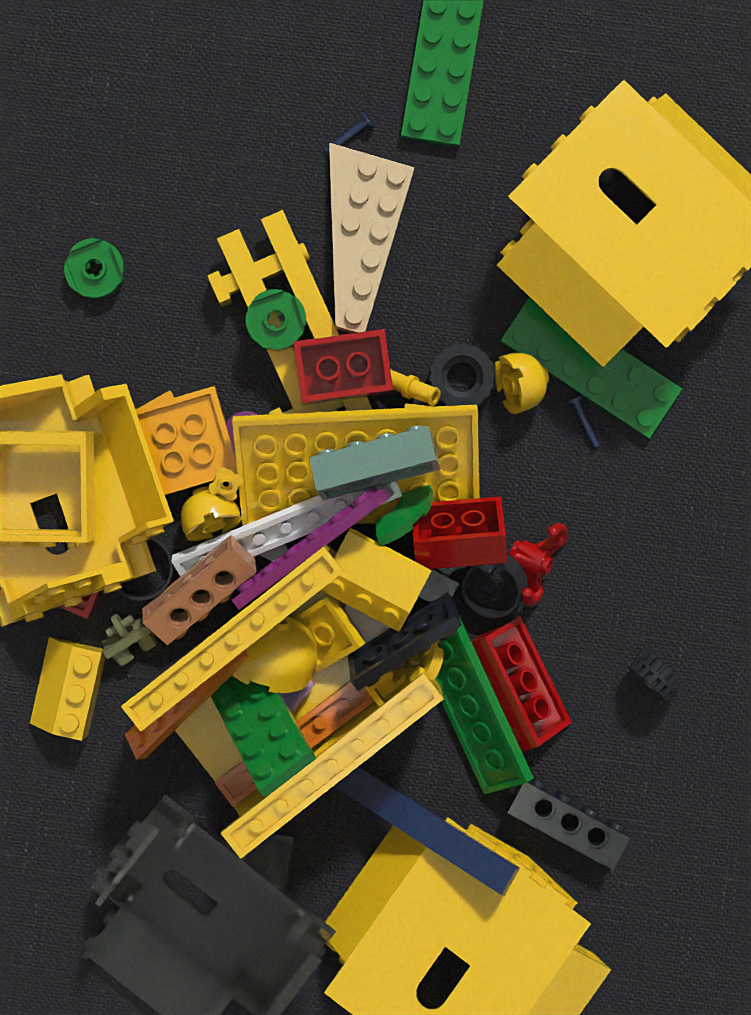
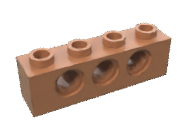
(228, 557)

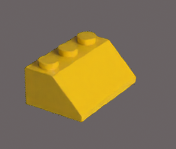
(376, 580)
(68, 688)

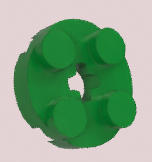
(79, 261)
(260, 312)

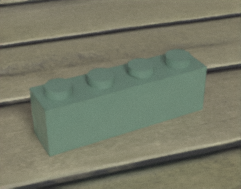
(374, 462)

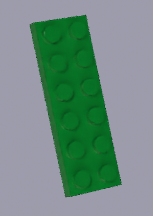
(442, 71)
(621, 387)
(479, 717)
(263, 732)

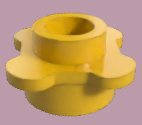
(226, 475)

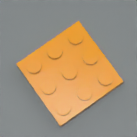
(187, 439)

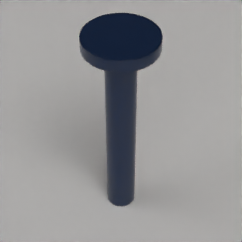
(353, 131)
(583, 418)

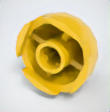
(522, 381)
(208, 513)

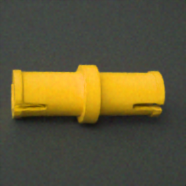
(411, 387)

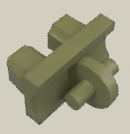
(124, 634)

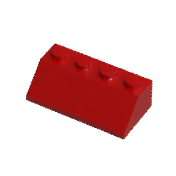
(521, 683)

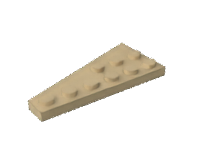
(365, 216)

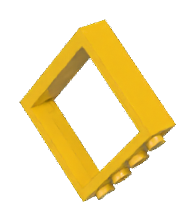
(49, 537)

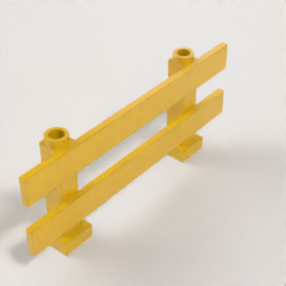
(249, 277)

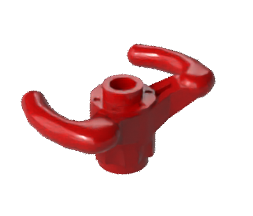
(537, 560)

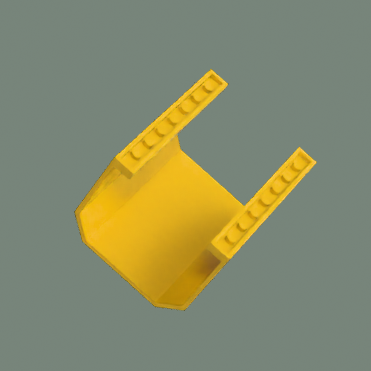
(336, 754)

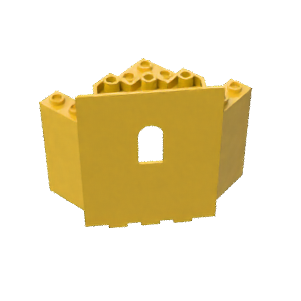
(601, 269)
(126, 494)
(417, 903)

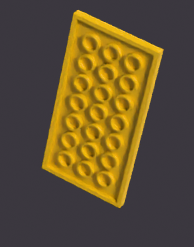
(277, 447)

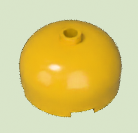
(281, 658)

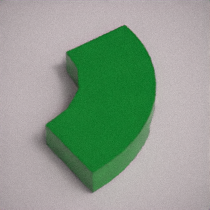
(400, 520)

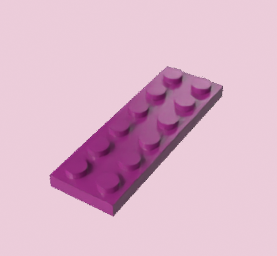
(311, 544)

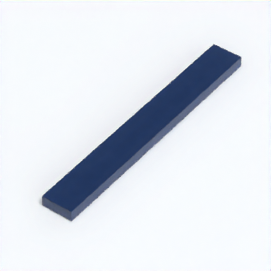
(429, 829)

